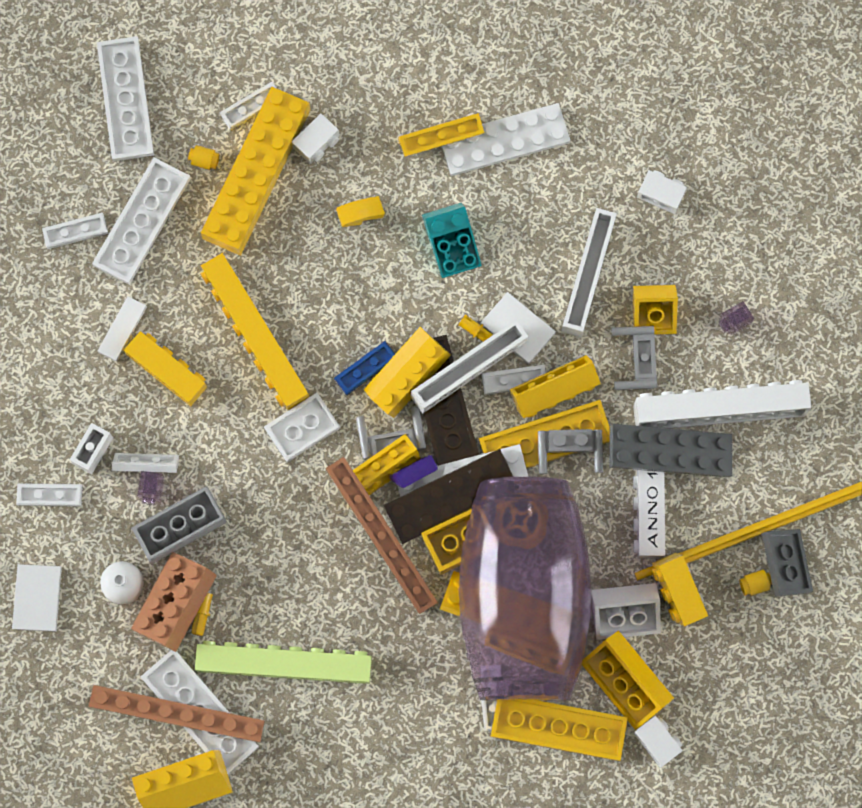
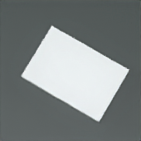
(511, 309)
(302, 427)
(37, 598)

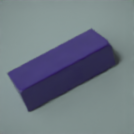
(414, 471)

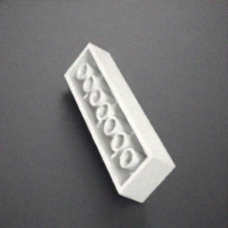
(723, 406)

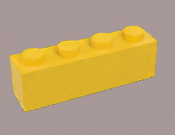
(165, 368)
(555, 386)

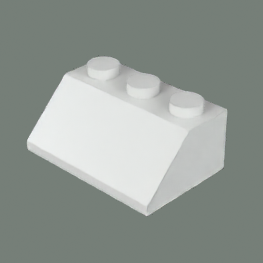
(628, 609)

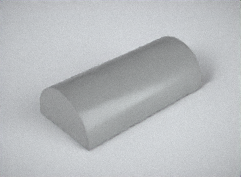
(179, 525)

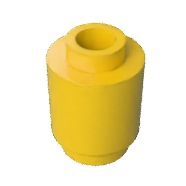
(203, 157)
(755, 583)

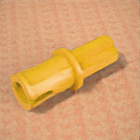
(474, 328)
(201, 617)

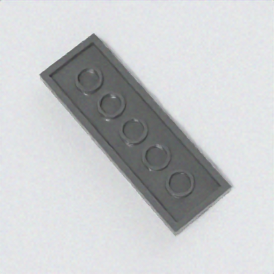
(670, 450)

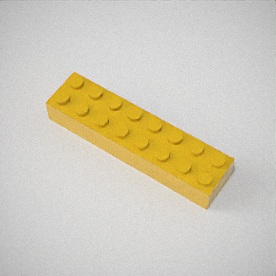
(255, 171)

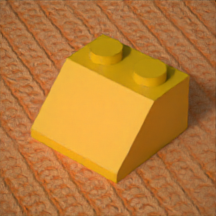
(656, 307)

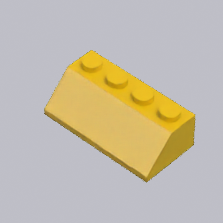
(406, 371)
(627, 680)
(184, 782)

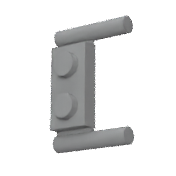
(643, 357)
(570, 441)
(374, 444)

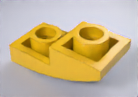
(359, 211)

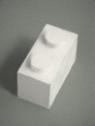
(316, 139)
(662, 191)
(91, 448)
(658, 741)

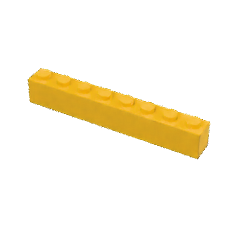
(254, 331)

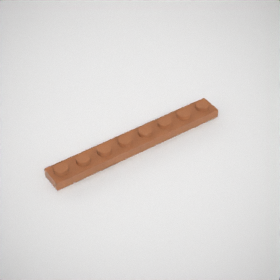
(381, 535)
(176, 713)

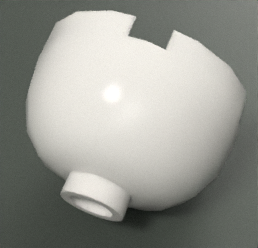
(122, 582)

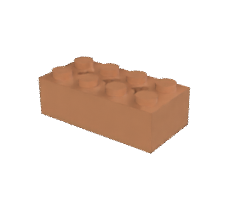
(174, 601)

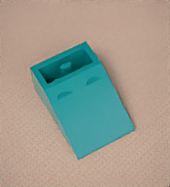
(452, 239)

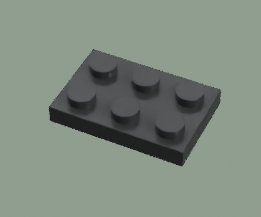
(787, 562)

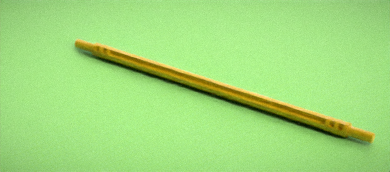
(764, 526)

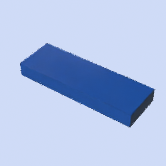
(364, 368)

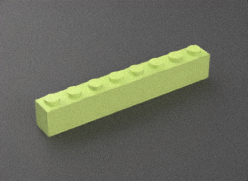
(283, 663)

